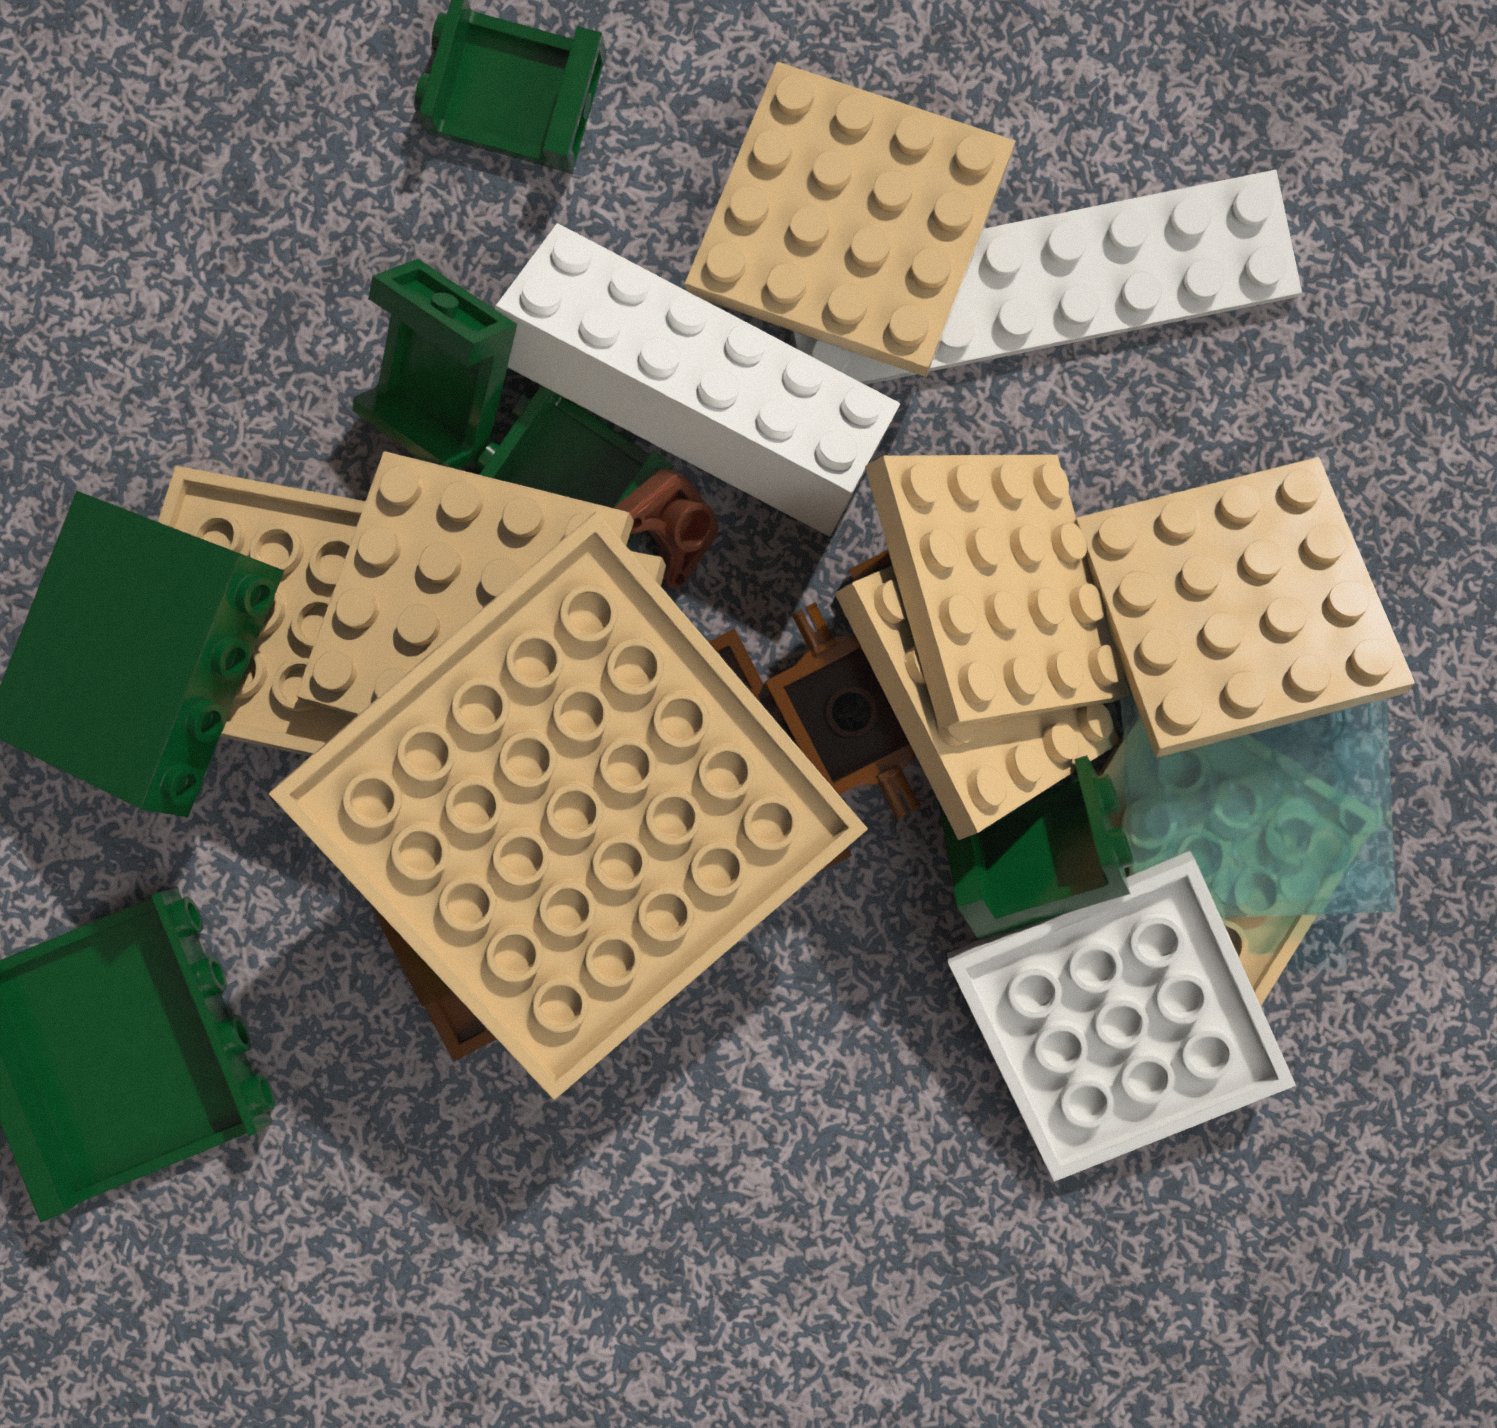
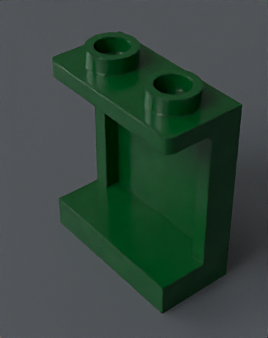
(510, 86)
(438, 366)
(567, 453)
(1042, 856)

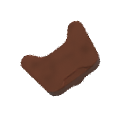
(675, 519)

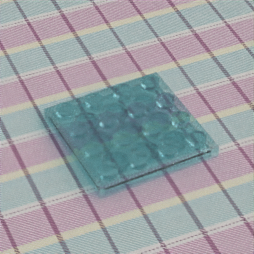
(1271, 816)

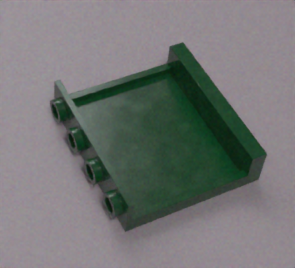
(133, 654)
(120, 1054)

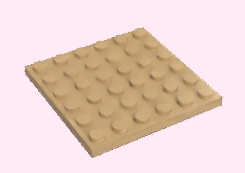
(570, 807)

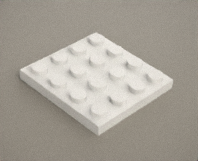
(1122, 1019)

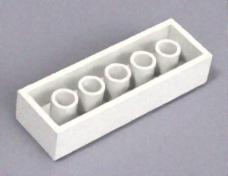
(693, 379)

